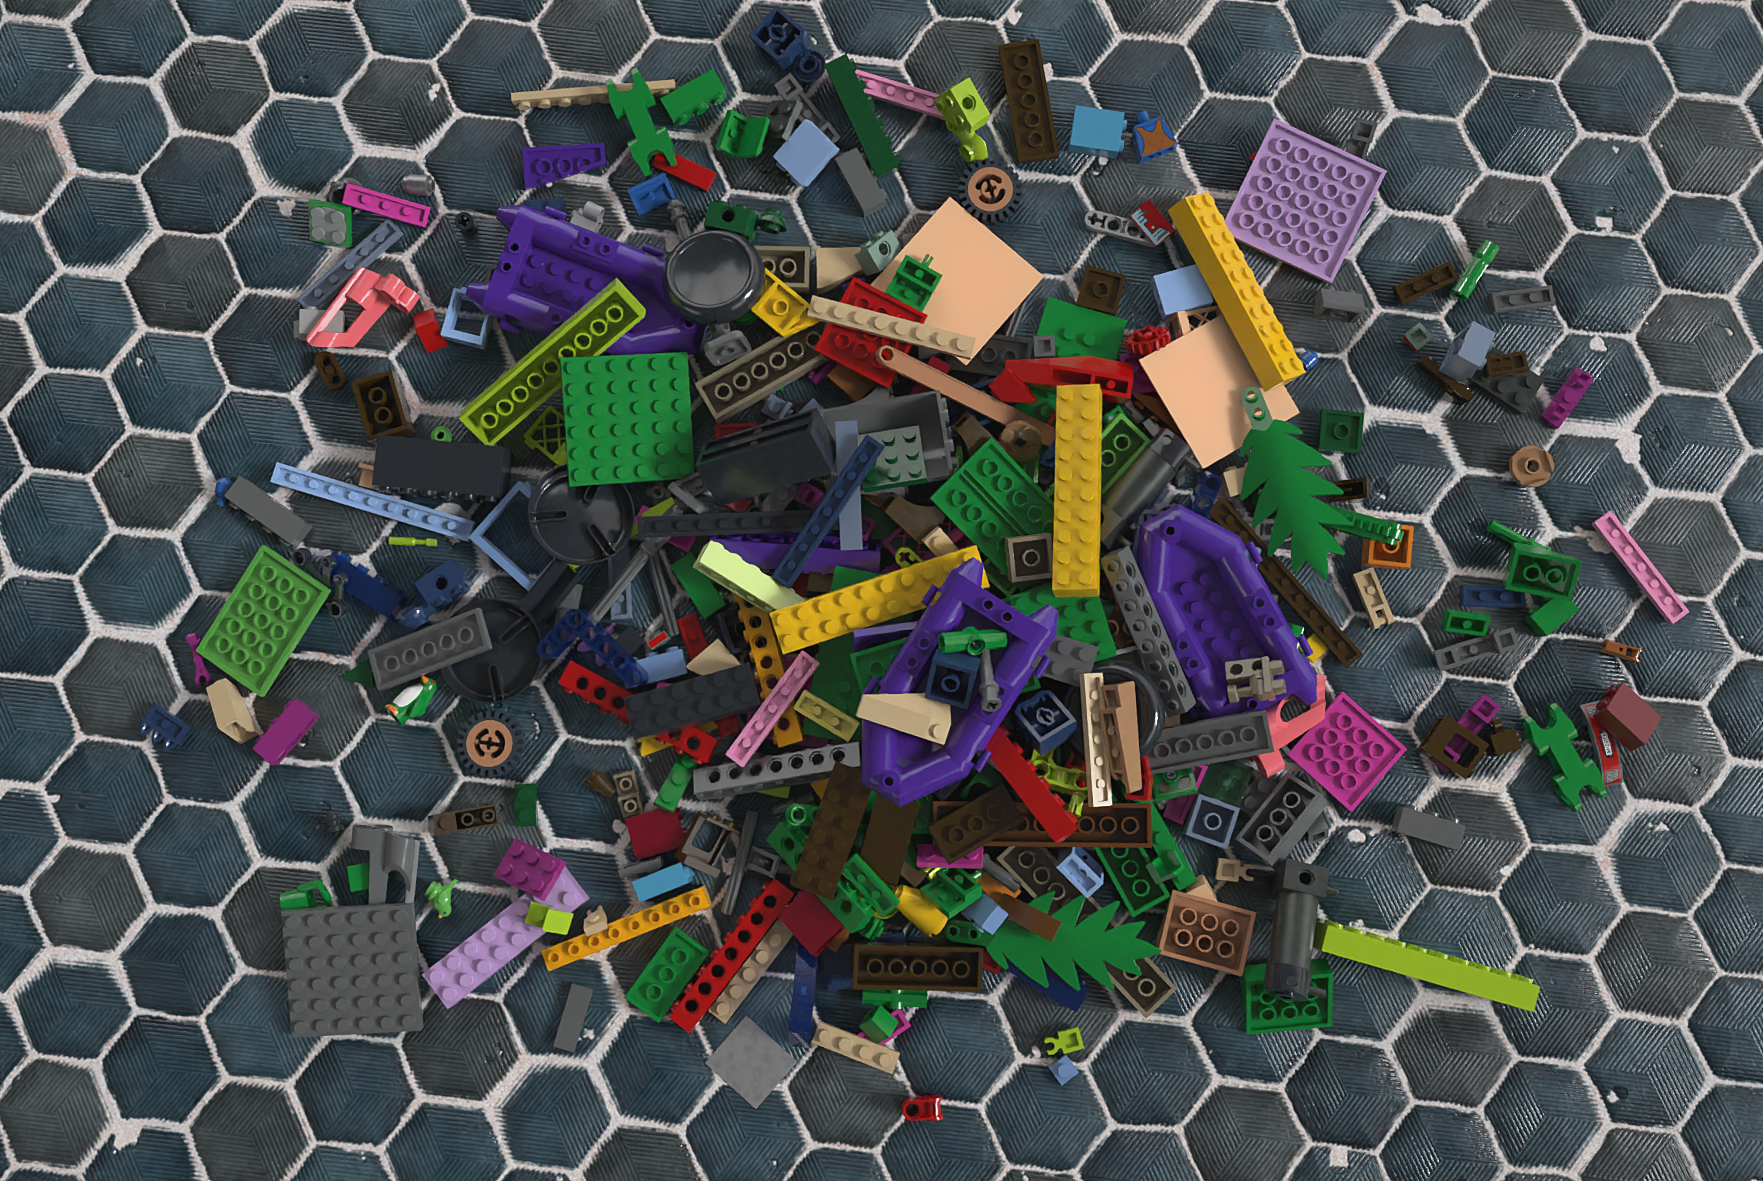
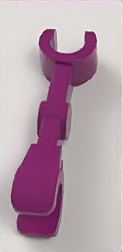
(194, 641)

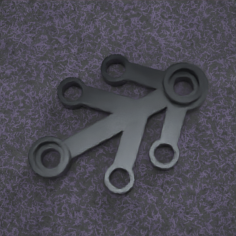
(335, 604)

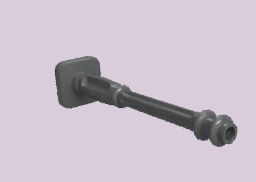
(727, 344)
(684, 504)

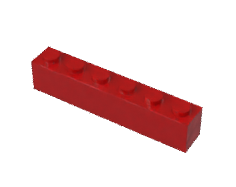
(1031, 788)

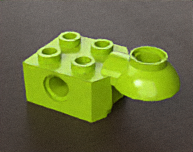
(964, 115)

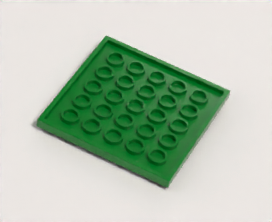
(627, 418)

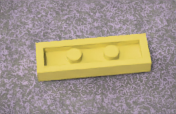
(826, 715)

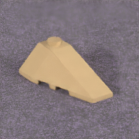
(908, 714)

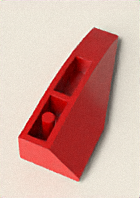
(1048, 373)

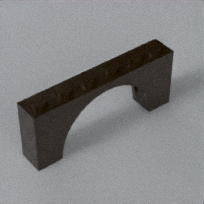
(921, 518)

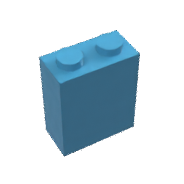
(1097, 132)
(663, 881)

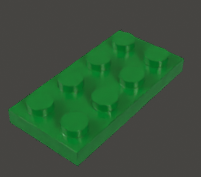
(667, 974)

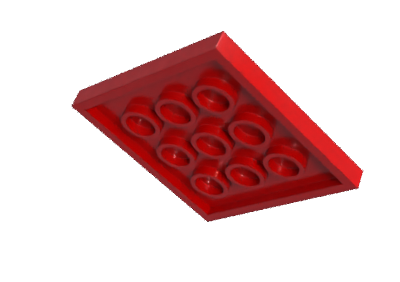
(858, 349)

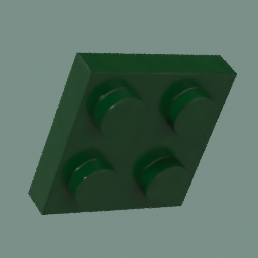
(1340, 431)

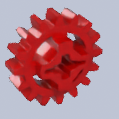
(1147, 340)

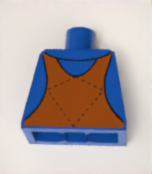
(1152, 138)

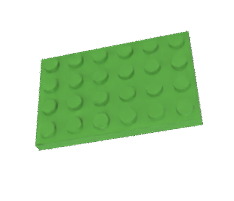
(263, 620)

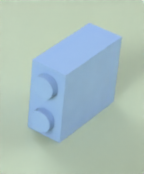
(805, 153)
(1181, 291)

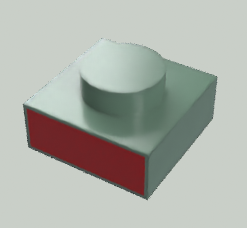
(1417, 337)
(658, 639)

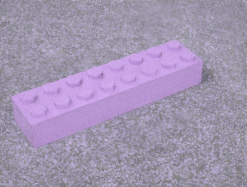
(498, 943)

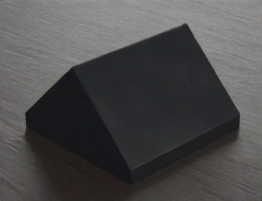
(733, 632)

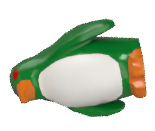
(412, 701)

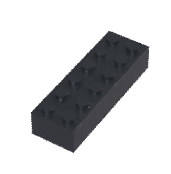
(692, 702)

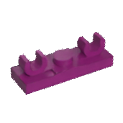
(1566, 398)

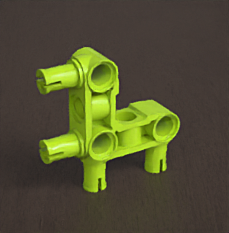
(1062, 779)

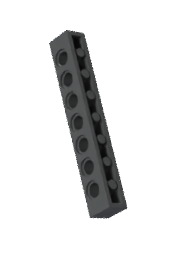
(1147, 630)
(768, 778)

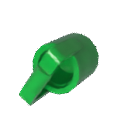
(304, 897)

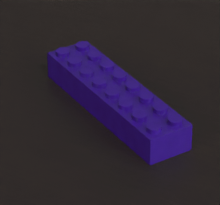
(769, 549)

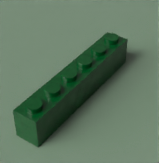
(862, 117)

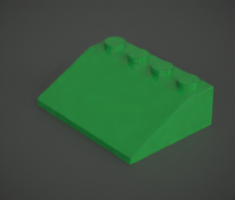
(1271, 1014)

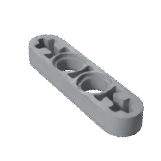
(1120, 233)

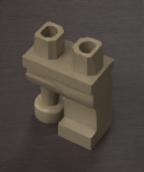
(1260, 676)

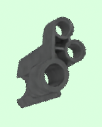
(387, 854)

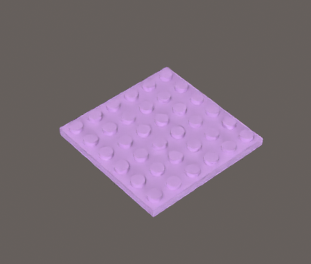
(1303, 201)

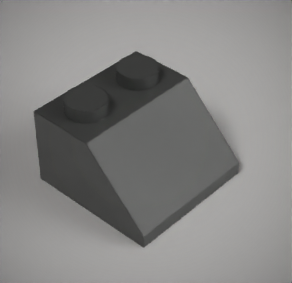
(1338, 305)

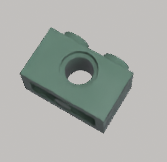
(878, 252)

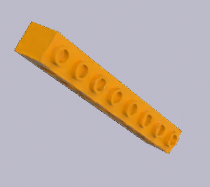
(793, 734)
(627, 928)

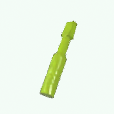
(407, 541)

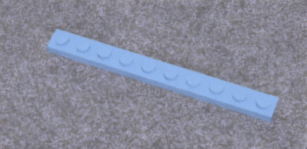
(373, 502)

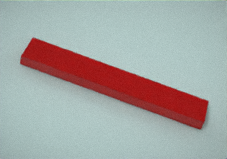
(695, 644)

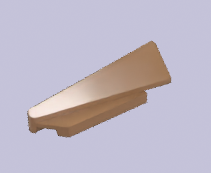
(1121, 734)

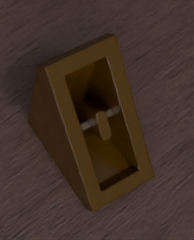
(1354, 491)

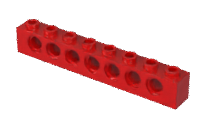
(571, 683)
(689, 1018)

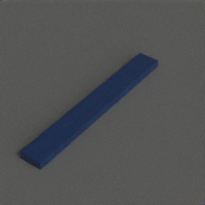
(828, 511)

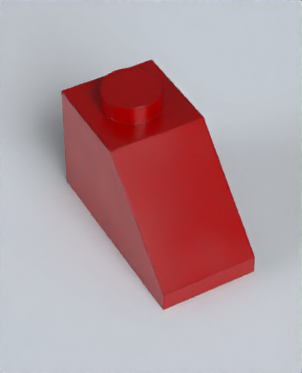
(1011, 388)

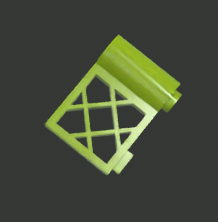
(559, 456)

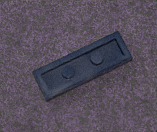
(1490, 597)

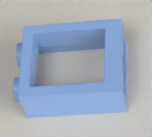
(450, 334)
(1082, 873)

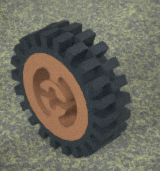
(1001, 181)
(487, 764)

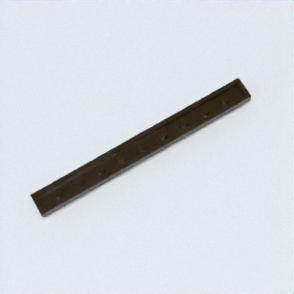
(1289, 587)

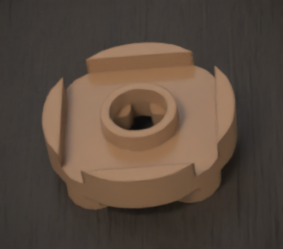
(1027, 432)
(1520, 472)

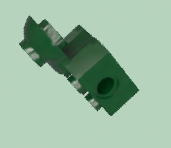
(743, 221)

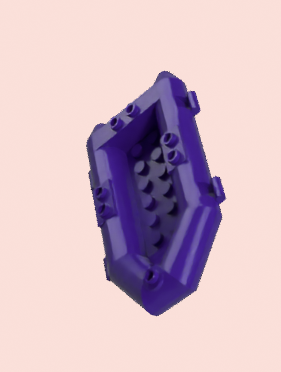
(558, 267)
(1217, 610)
(911, 767)

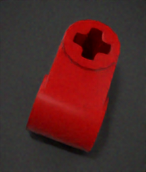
(924, 1108)

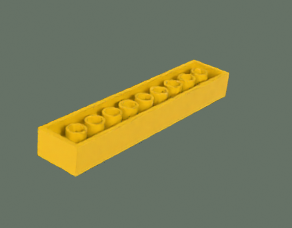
(1236, 291)
(1077, 491)
(865, 602)

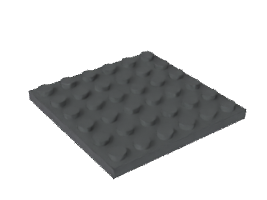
(352, 970)

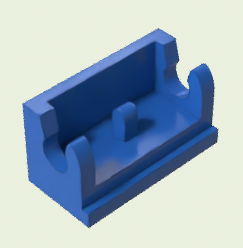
(651, 194)

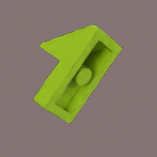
(549, 918)

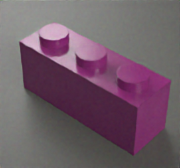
(285, 731)

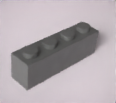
(268, 511)

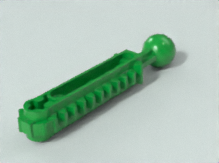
(1362, 525)

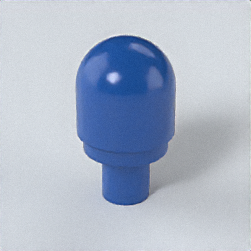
(1308, 359)
(221, 489)

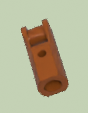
(1619, 650)

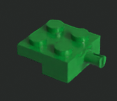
(914, 282)
(952, 890)

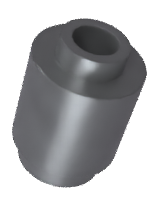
(418, 185)

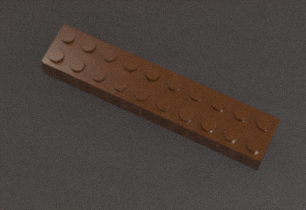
(1100, 826)

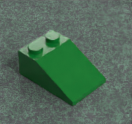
(1541, 572)

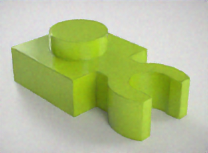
(1068, 1040)

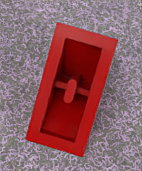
(429, 330)

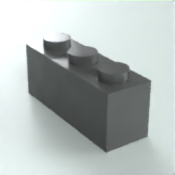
(861, 182)
(1428, 827)

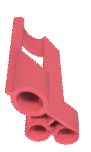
(375, 295)
(1285, 732)

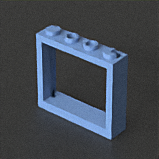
(490, 549)

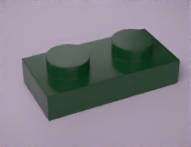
(526, 805)

